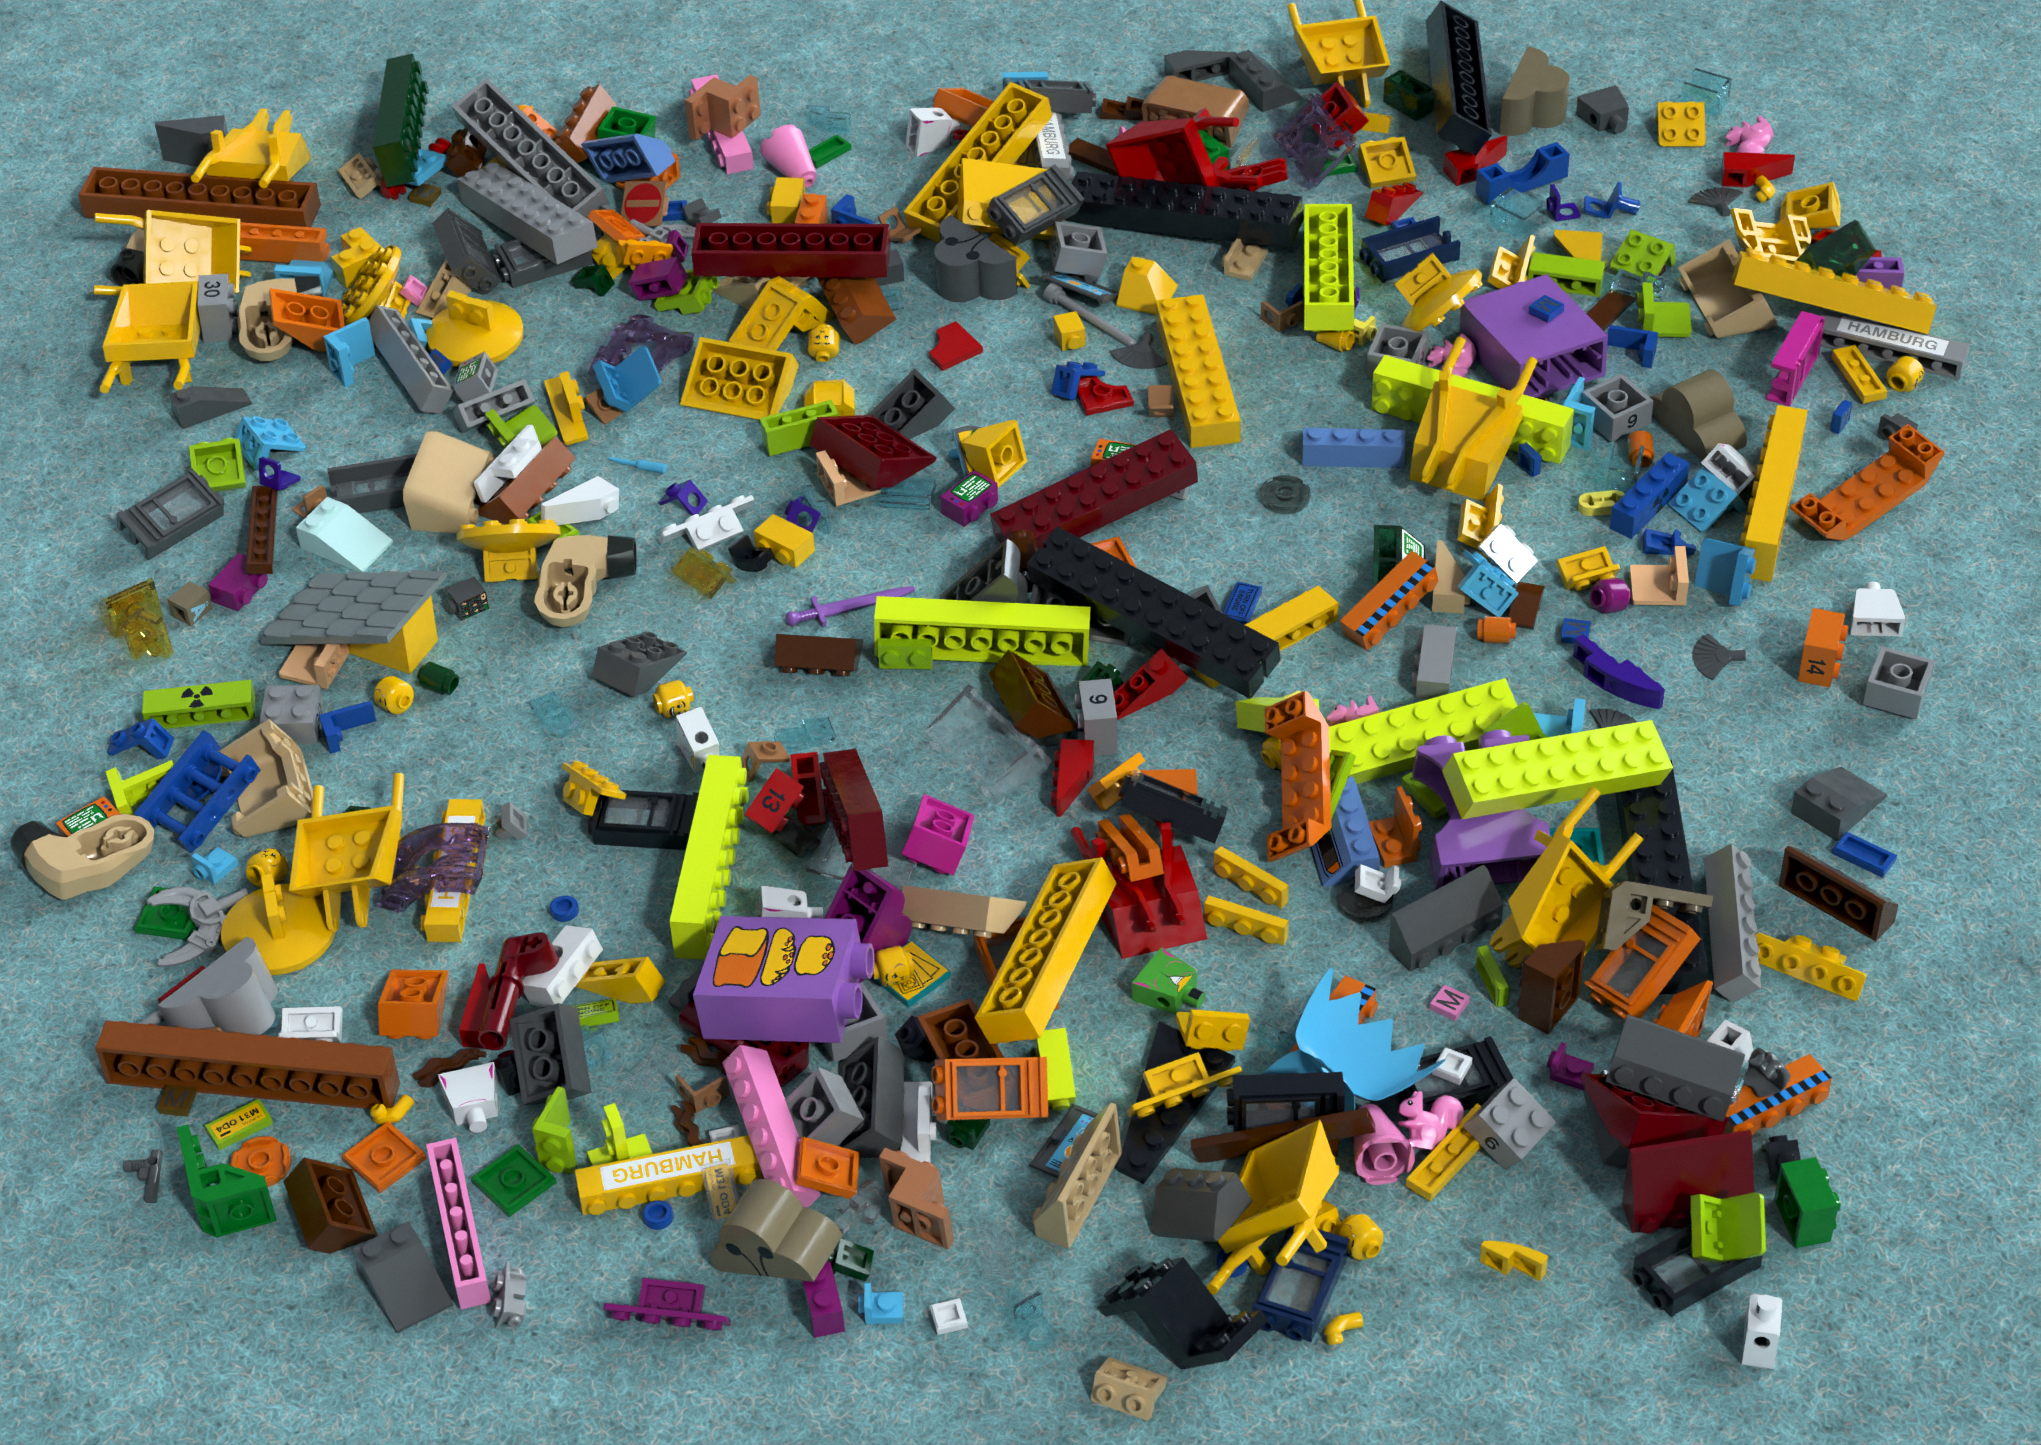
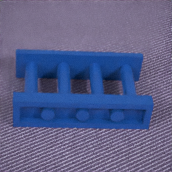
(182, 775)

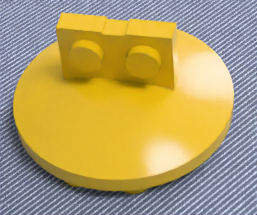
(376, 287)
(1434, 292)
(475, 327)
(509, 548)
(284, 926)

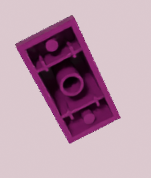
(874, 906)

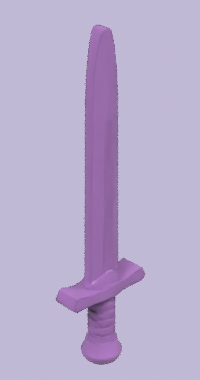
(830, 609)

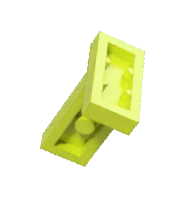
(136, 788)
(617, 1146)

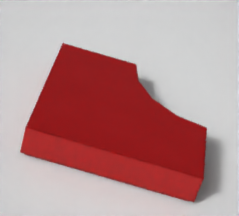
(954, 346)
(1101, 397)

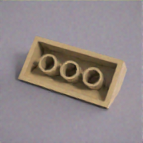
(960, 911)

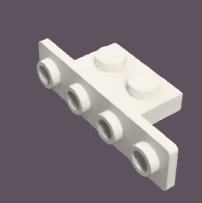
(508, 463)
(711, 528)
(917, 1121)

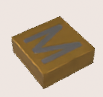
(425, 194)
(176, 1100)

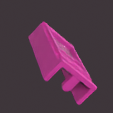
(1796, 357)

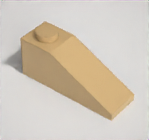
(435, 298)
(1446, 594)

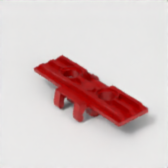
(1270, 171)

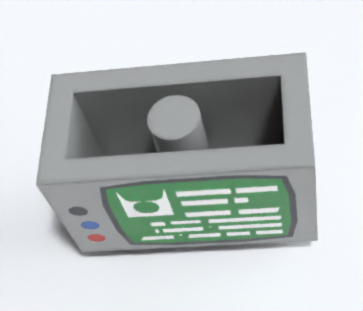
(475, 377)

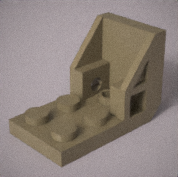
(1620, 922)

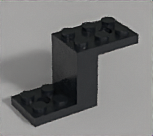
(1181, 1313)

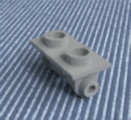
(505, 1307)

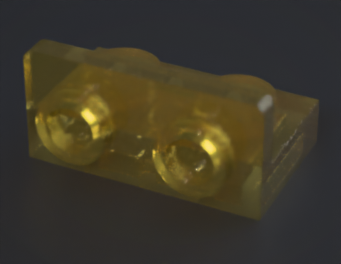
(702, 572)
(146, 633)

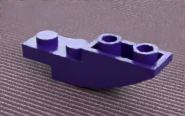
(1620, 679)

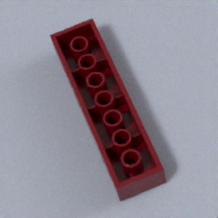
(791, 250)
(1102, 491)
(853, 810)

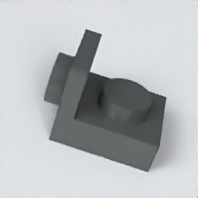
(698, 213)
(1890, 425)

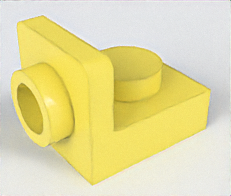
(1364, 330)

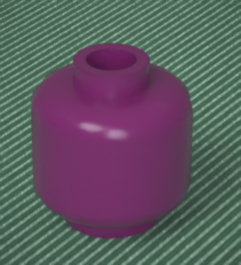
(1610, 595)

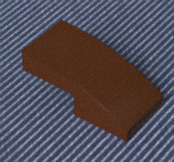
(1122, 111)
(1526, 605)

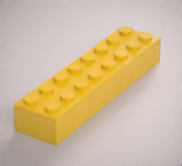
(996, 137)
(1834, 292)
(1197, 371)
(1773, 488)
(1045, 951)

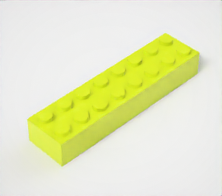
(1328, 267)
(1405, 388)
(987, 629)
(1389, 739)
(1556, 769)
(708, 856)

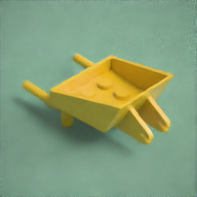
(1342, 49)
(256, 152)
(183, 247)
(152, 324)
(1466, 432)
(346, 853)
(1560, 892)
(1286, 1188)

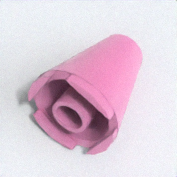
(789, 154)
(1382, 1154)

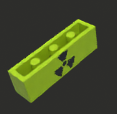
(200, 704)

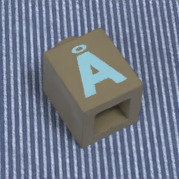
(190, 603)

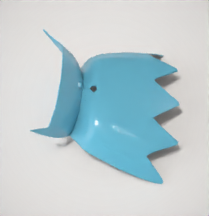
(1336, 1043)

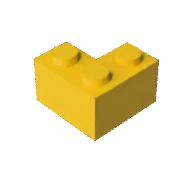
(357, 249)

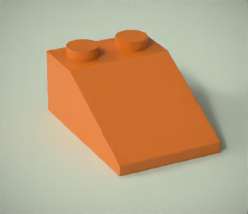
(306, 316)
(412, 1003)

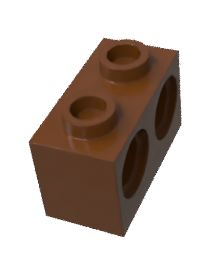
(465, 153)

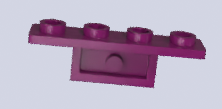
(669, 1301)

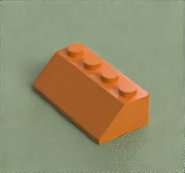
(1686, 1010)

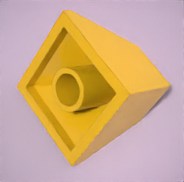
(1580, 243)
(1143, 285)
(996, 451)

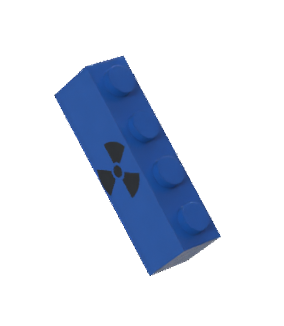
(1649, 495)

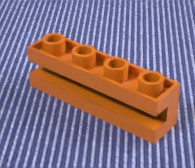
(283, 243)
(1131, 848)

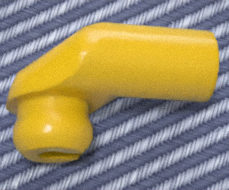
(1766, 189)

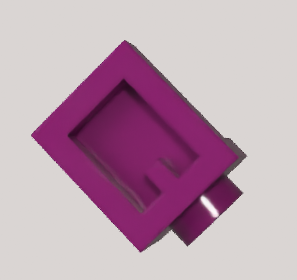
(1567, 1068)

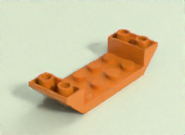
(1874, 488)
(1303, 774)

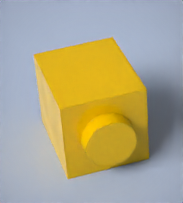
(1069, 331)

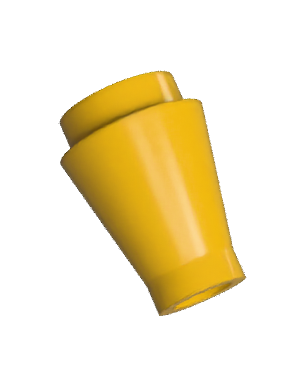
(1337, 340)

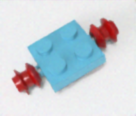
(429, 163)

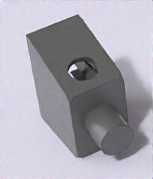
(1604, 109)

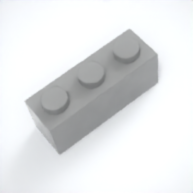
(503, 400)
(1434, 662)

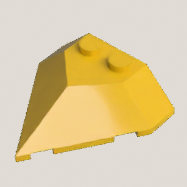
(1785, 239)

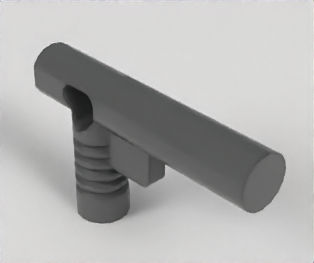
(148, 1173)

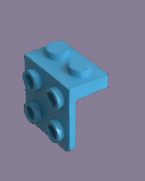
(628, 381)
(1726, 569)

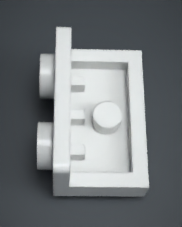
(1507, 552)
(312, 1023)

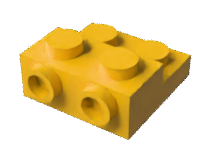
(1386, 162)

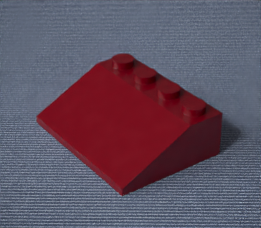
(869, 449)
(1645, 1120)
(1668, 1174)

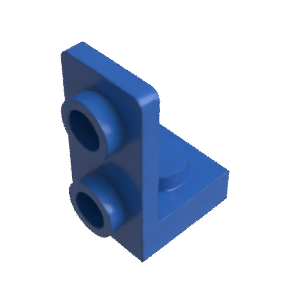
(845, 212)
(1635, 339)
(1068, 376)
(343, 719)
(148, 734)

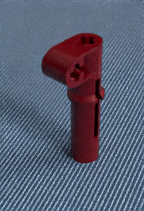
(506, 984)
(787, 1057)

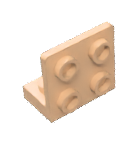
(839, 482)
(1661, 583)
(314, 663)

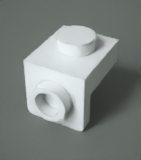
(1377, 884)

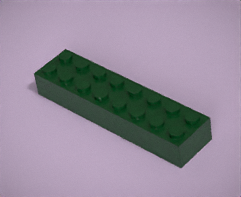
(400, 120)

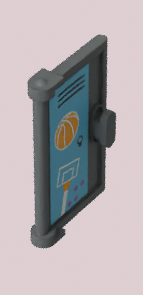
(1084, 286)
(1051, 1154)

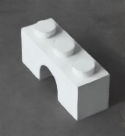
(576, 952)

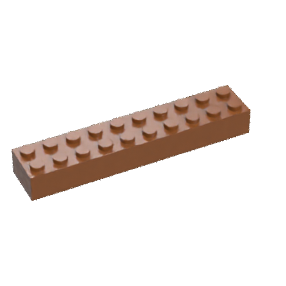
(136, 191)
(248, 1065)

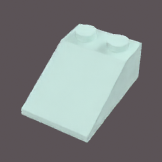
(342, 535)

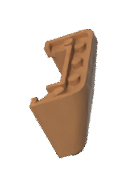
(1185, 98)

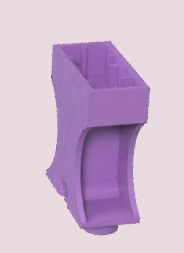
(1497, 840)

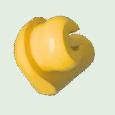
(394, 1114)
(1341, 1323)

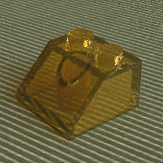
(122, 604)

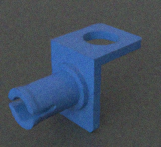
(1615, 202)

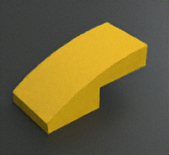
(1505, 1256)

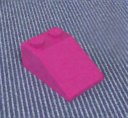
(938, 835)

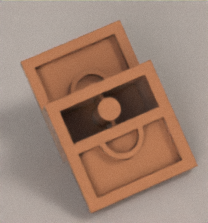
(723, 107)
(916, 1198)

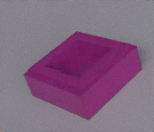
(679, 245)

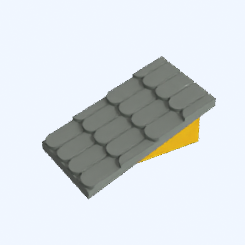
(377, 614)

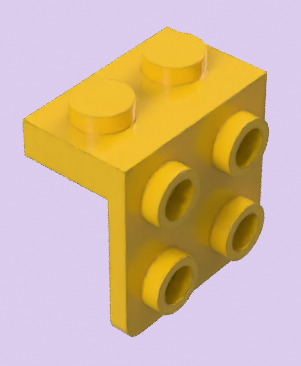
(1681, 124)
(1213, 1029)

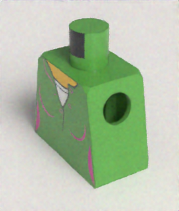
(1167, 984)

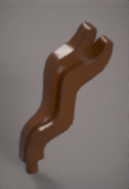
(702, 1055)
(436, 1066)
(685, 1124)

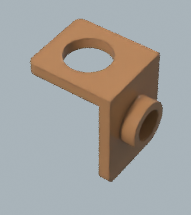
(899, 232)
(1286, 318)
(1160, 401)
(602, 410)
(310, 501)
(762, 752)
(705, 1097)

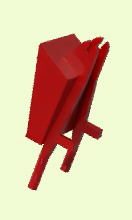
(1174, 152)
(1151, 910)

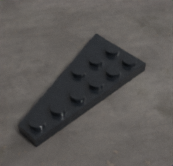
(1154, 1135)

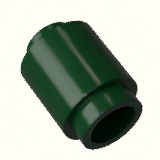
(437, 678)

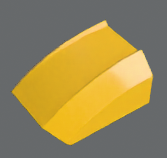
(1817, 203)
(836, 390)

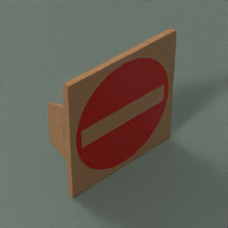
(645, 202)

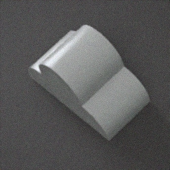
(226, 994)

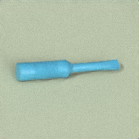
(642, 464)

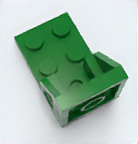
(237, 1200)

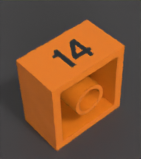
(1823, 648)

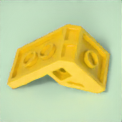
(776, 312)

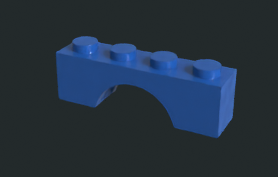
(1546, 166)

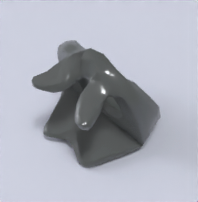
(1762, 1073)

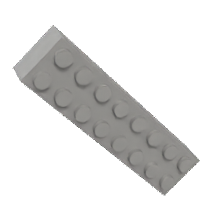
(526, 148)
(527, 213)

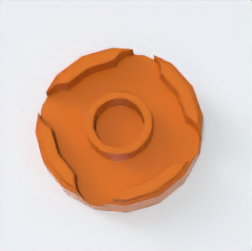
(272, 1165)

